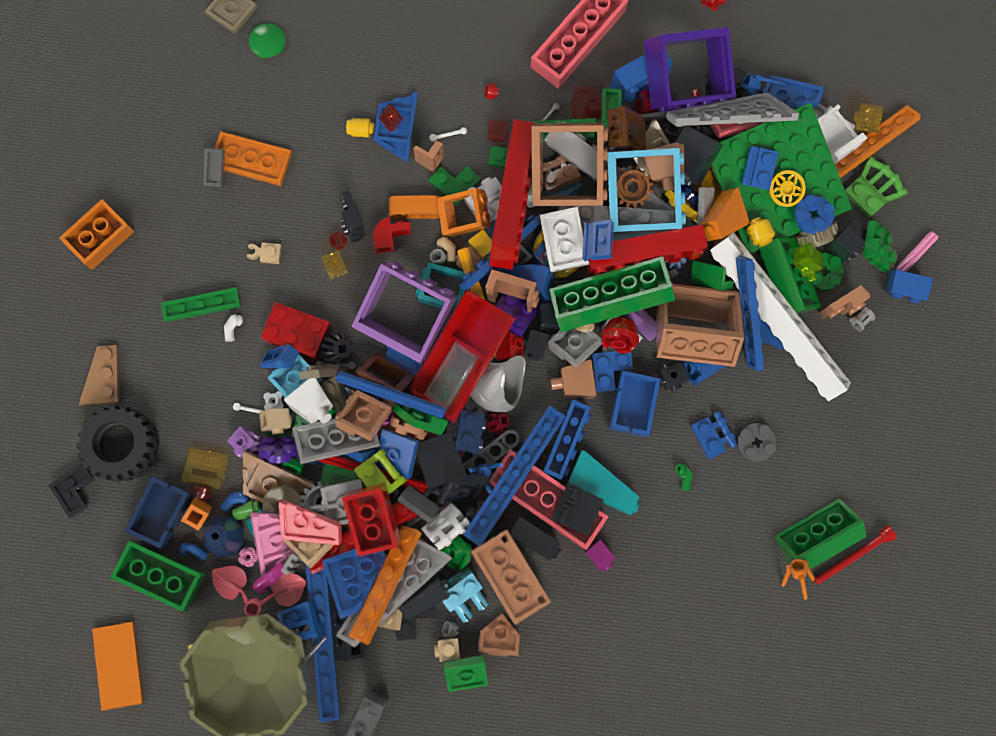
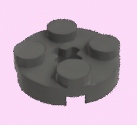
(750, 451)

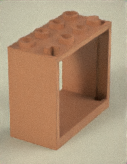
(537, 165)
(698, 343)
(510, 577)

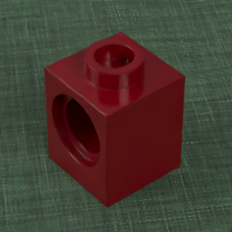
(643, 103)

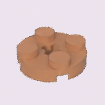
(403, 427)

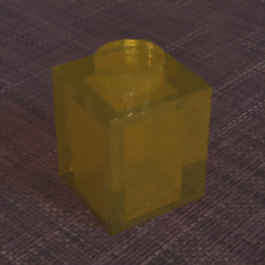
(334, 264)

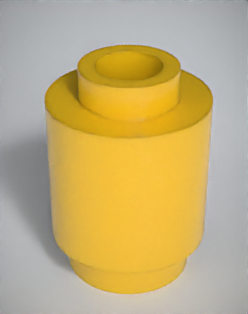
(360, 127)

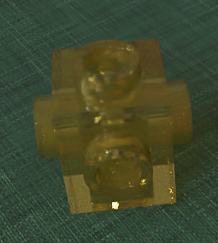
(869, 118)

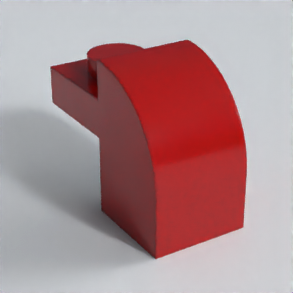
(384, 234)

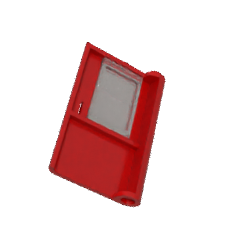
(461, 354)

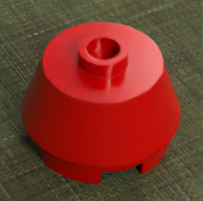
(620, 334)

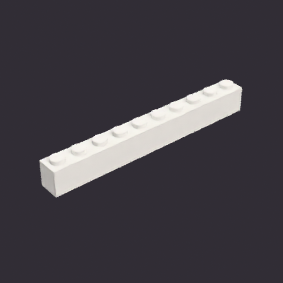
(785, 322)

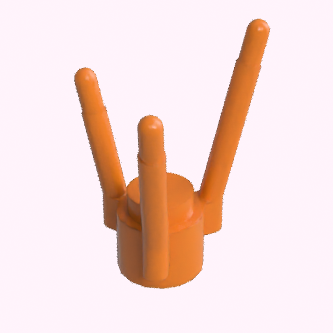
(799, 570)

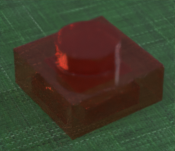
(390, 118)
(497, 131)

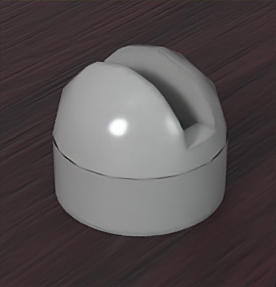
(438, 252)
(449, 629)

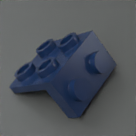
(469, 432)

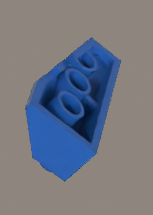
(536, 273)

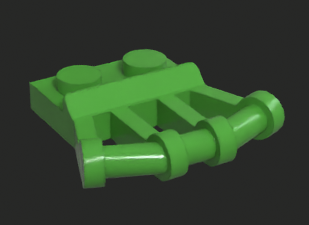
(866, 196)

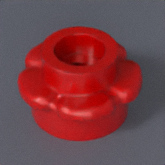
(491, 91)

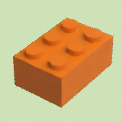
(96, 234)

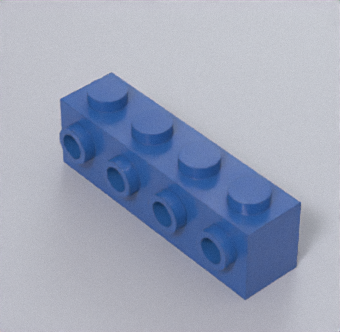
(565, 443)

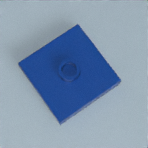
(400, 451)

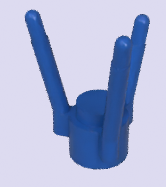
(753, 84)
(483, 469)

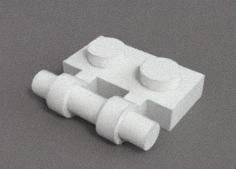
(443, 523)

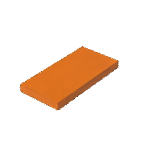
(254, 158)
(118, 666)

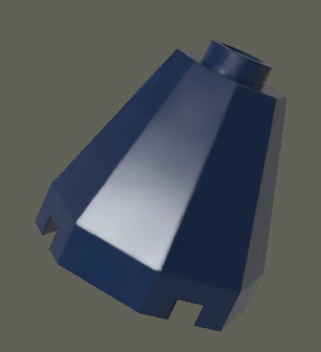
(224, 536)

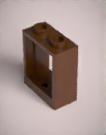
(628, 131)
(387, 369)

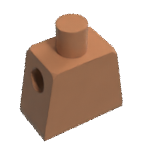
(662, 167)
(576, 381)

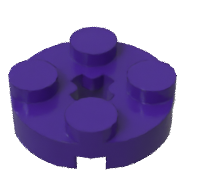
(277, 450)

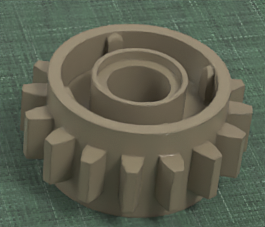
(819, 238)

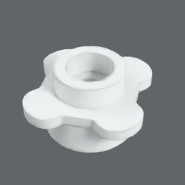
(275, 396)

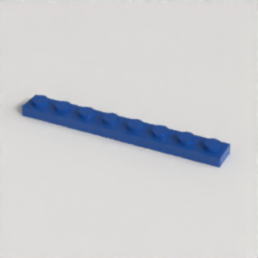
(514, 476)
(324, 657)

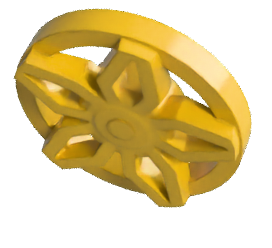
(787, 188)

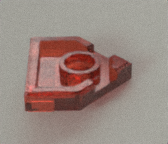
(586, 103)

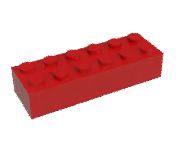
(672, 245)

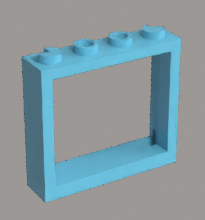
(678, 181)

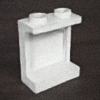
(839, 134)

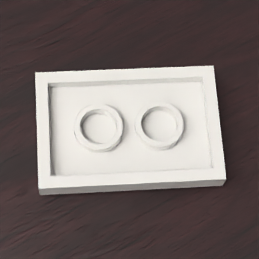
(563, 239)

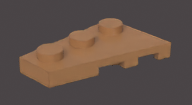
(103, 378)

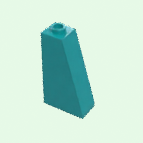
(600, 482)

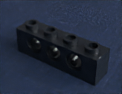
(342, 649)

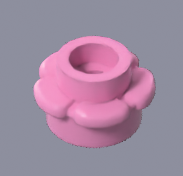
(253, 556)

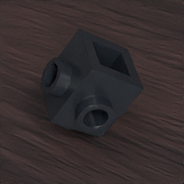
(677, 372)

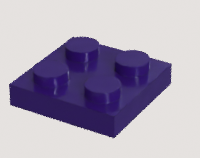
(518, 309)

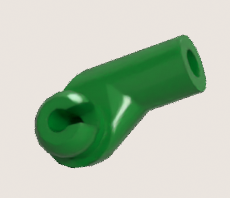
(686, 476)

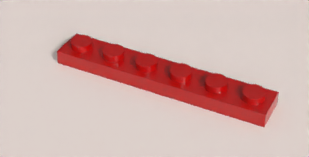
(402, 515)

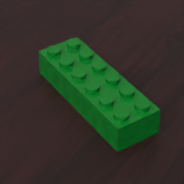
(612, 294)

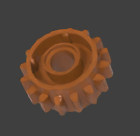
(641, 182)

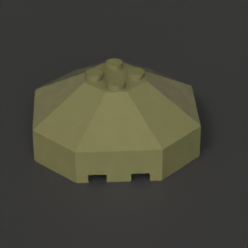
(246, 677)

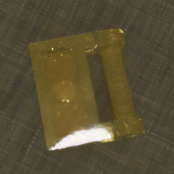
(205, 461)

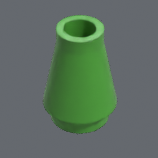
(244, 511)

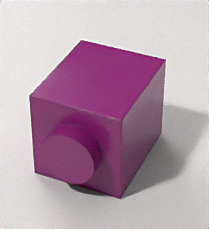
(600, 556)

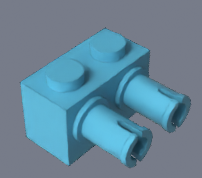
(462, 587)

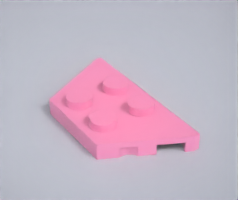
(268, 541)

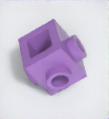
(243, 440)

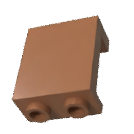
(512, 286)

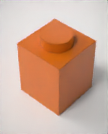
(196, 513)

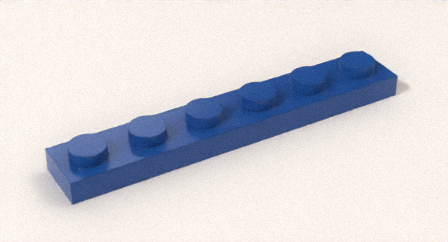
(483, 266)
(749, 312)

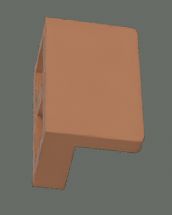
(429, 159)

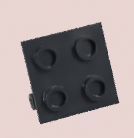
(577, 509)

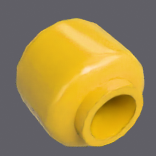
(760, 232)

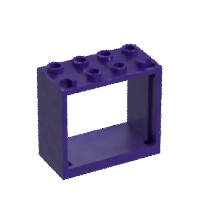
(719, 63)

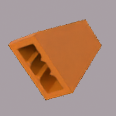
(725, 215)

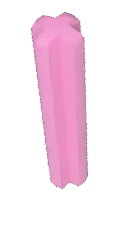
(917, 252)

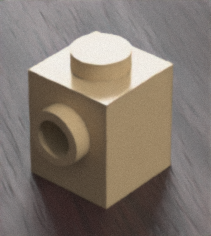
(275, 420)
(447, 649)

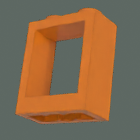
(447, 212)

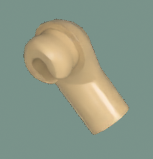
(449, 246)

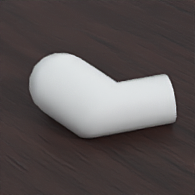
(230, 325)

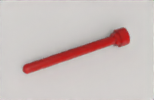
(886, 535)

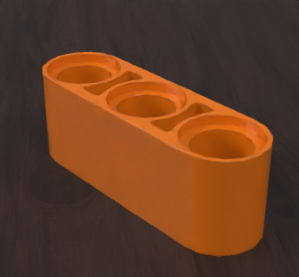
(413, 207)

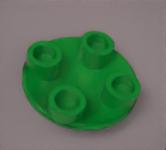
(267, 40)

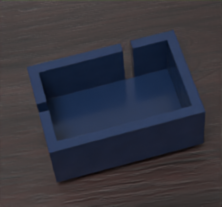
(158, 512)

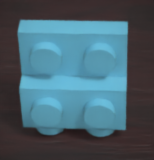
(288, 379)

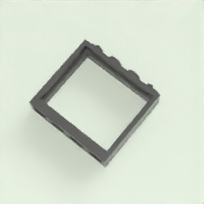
(368, 714)

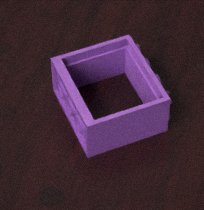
(385, 335)

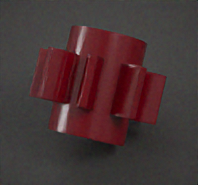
(497, 423)

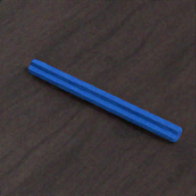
(391, 394)

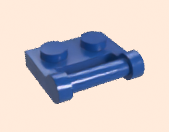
(299, 616)

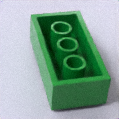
(158, 576)

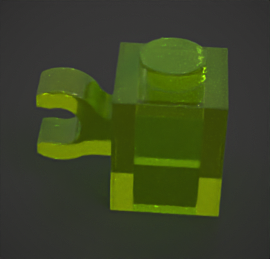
(808, 260)

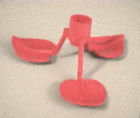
(231, 580)

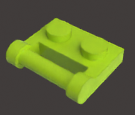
(371, 475)

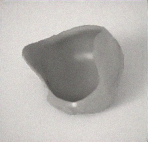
(500, 385)

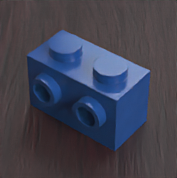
(908, 285)

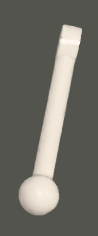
(433, 137)
(237, 407)

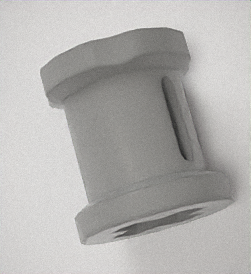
(862, 319)

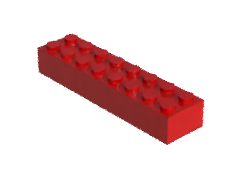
(513, 197)

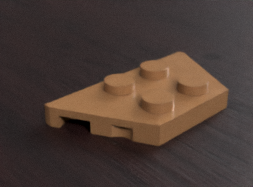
(262, 475)

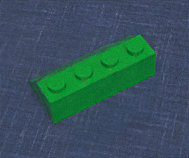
(787, 277)
(822, 534)

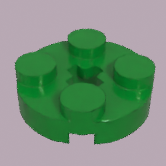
(834, 274)
(458, 551)

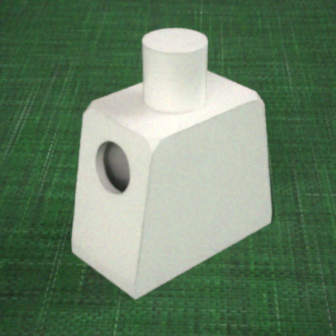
(310, 402)

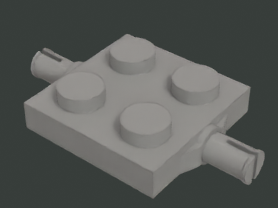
(332, 502)

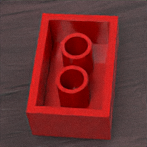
(297, 329)
(371, 519)

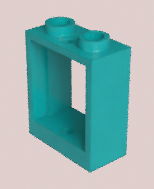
(426, 273)

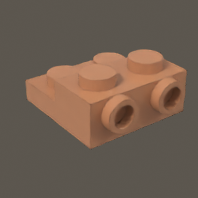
(847, 304)
(362, 416)

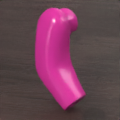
(268, 578)

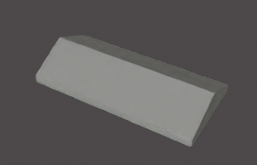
(325, 440)

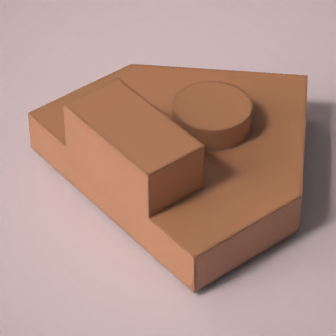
(499, 638)

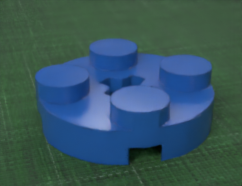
(814, 204)

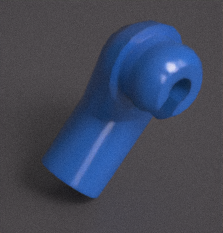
(235, 497)
(193, 549)

